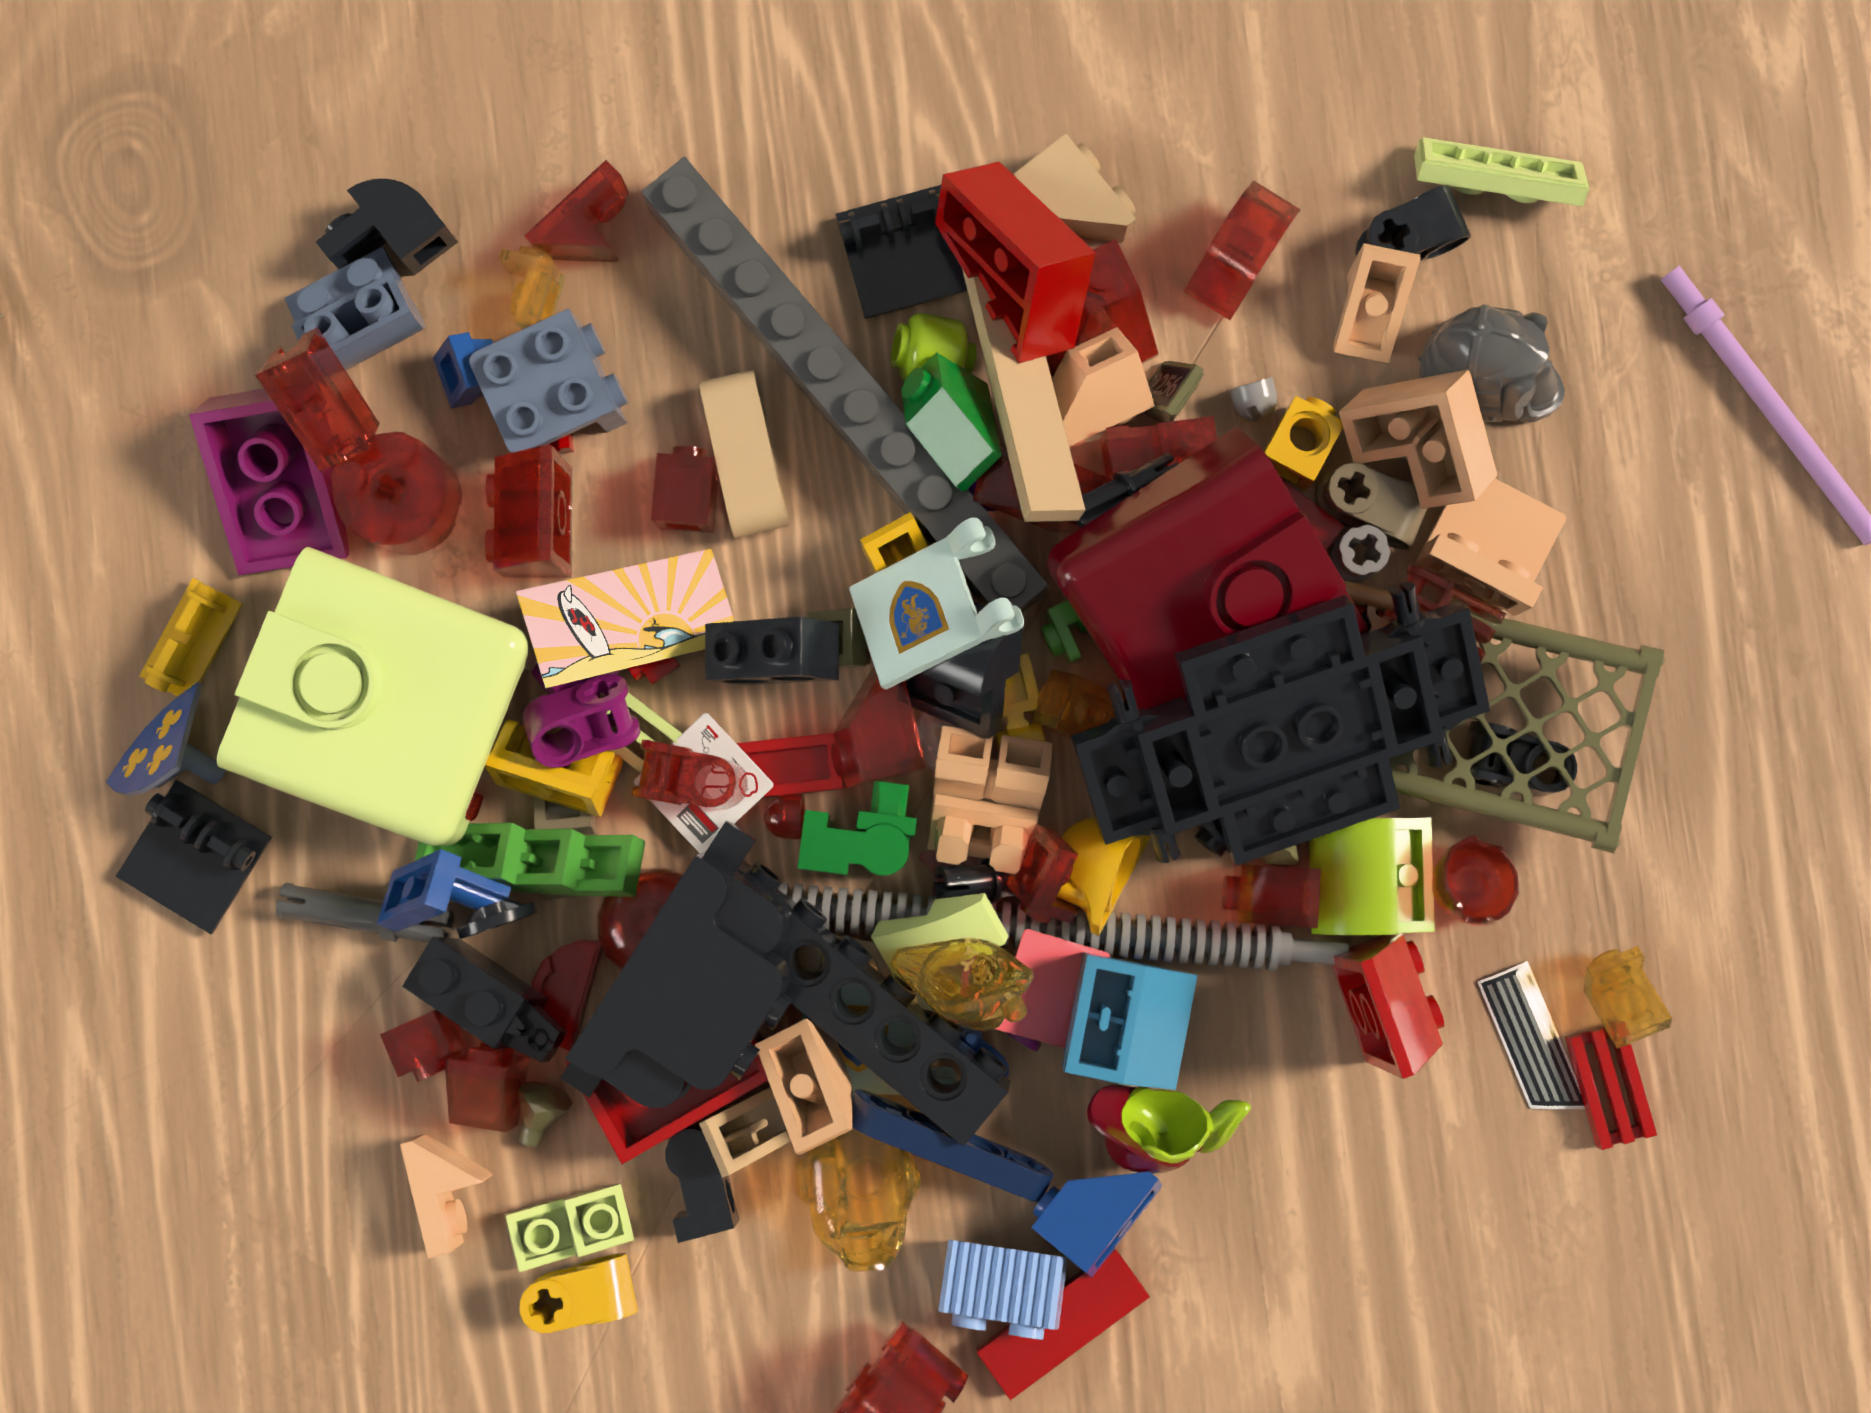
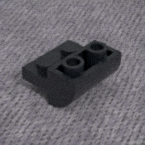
(970, 685)

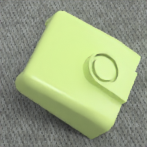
(374, 699)

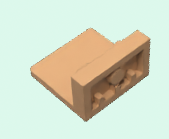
(1494, 546)

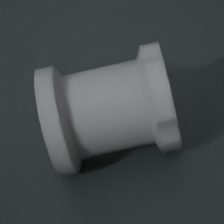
(1376, 553)

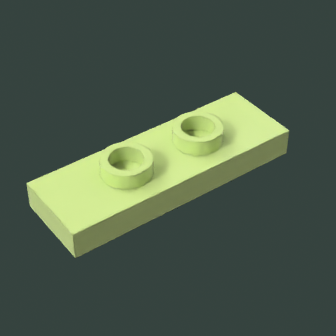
(1512, 173)

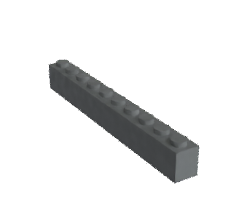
(832, 378)

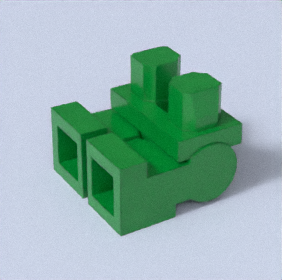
(879, 845)

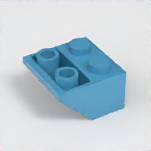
(1128, 1022)

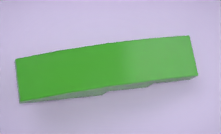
(549, 859)

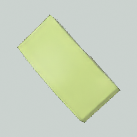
(947, 920)
(569, 1227)

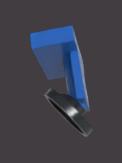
(428, 884)

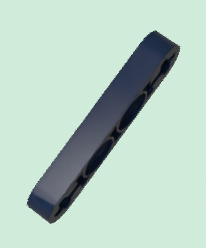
(922, 1137)

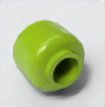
(924, 336)

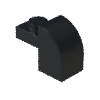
(390, 215)

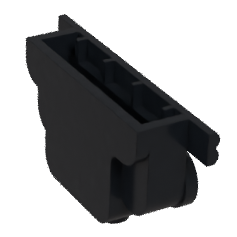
(692, 986)

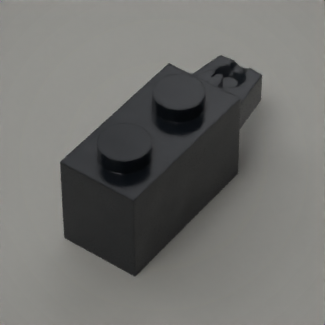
(484, 999)

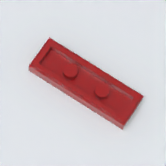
(1086, 1312)

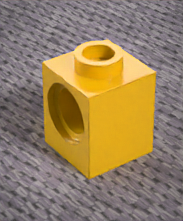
(1300, 466)

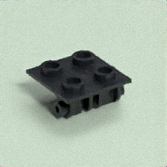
(899, 253)
(193, 855)

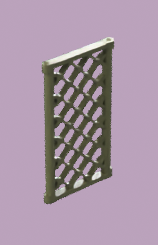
(1601, 834)

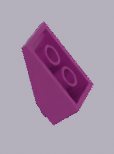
(265, 484)

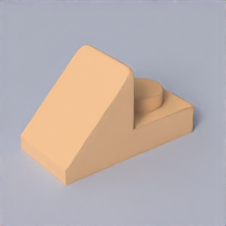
(1375, 302)
(432, 1175)

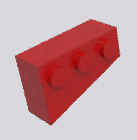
(1021, 255)

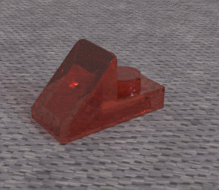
(569, 227)

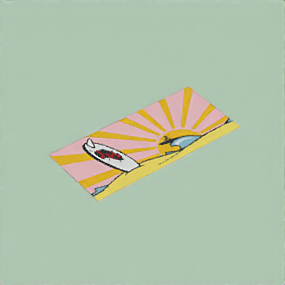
(623, 616)

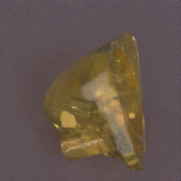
(966, 981)

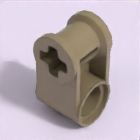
(1378, 502)

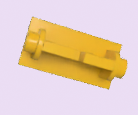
(190, 639)

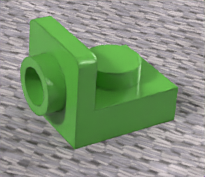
(1057, 631)

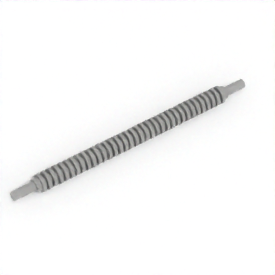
(1276, 947)

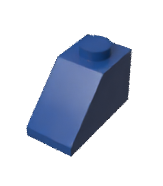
(1093, 1215)

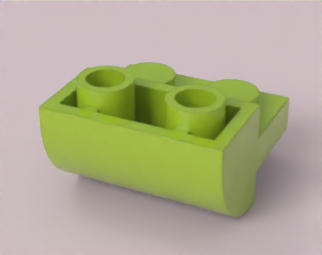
(1375, 878)

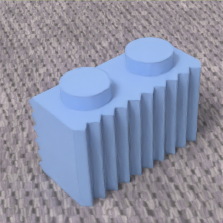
(1002, 1287)

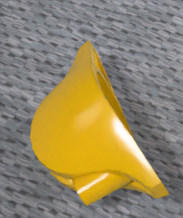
(1099, 871)

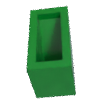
(952, 419)

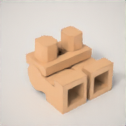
(987, 803)

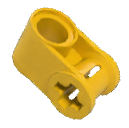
(590, 1295)

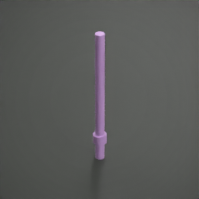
(1705, 318)

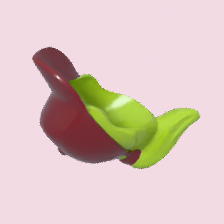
(1160, 1127)

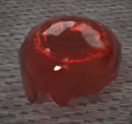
(1475, 882)

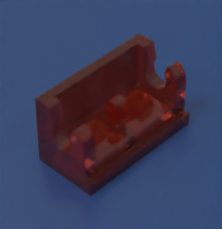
(319, 400)

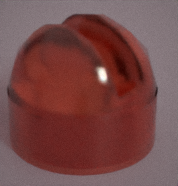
(786, 816)

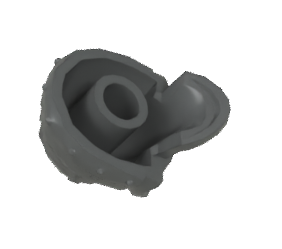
(1505, 360)

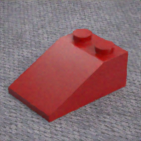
(1388, 1004)

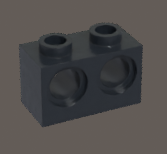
(772, 651)

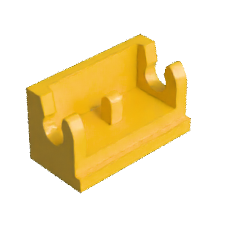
(579, 786)

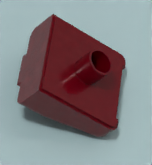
(1193, 562)

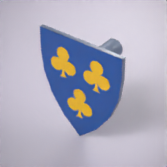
(163, 751)

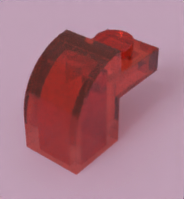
(1241, 249)

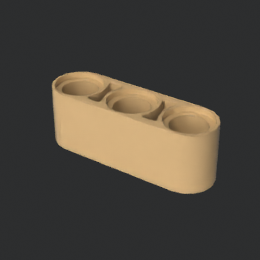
(743, 453)

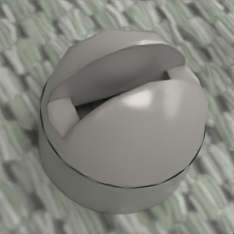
(1255, 399)

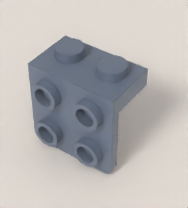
(548, 382)

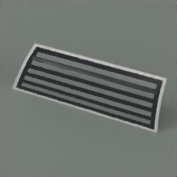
(1531, 1039)

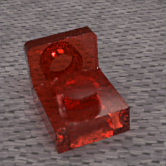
(1043, 872)

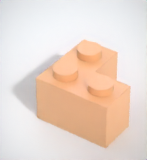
(1432, 424)

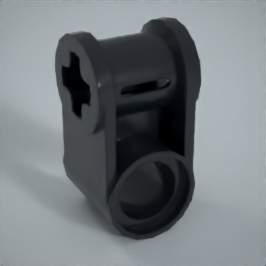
(1422, 226)
(1494, 773)

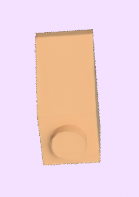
(808, 1084)

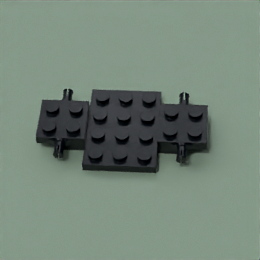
(1285, 727)

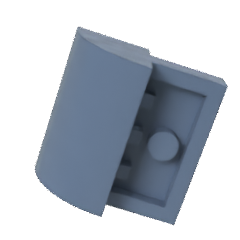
(357, 309)

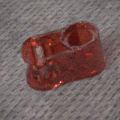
(679, 776)

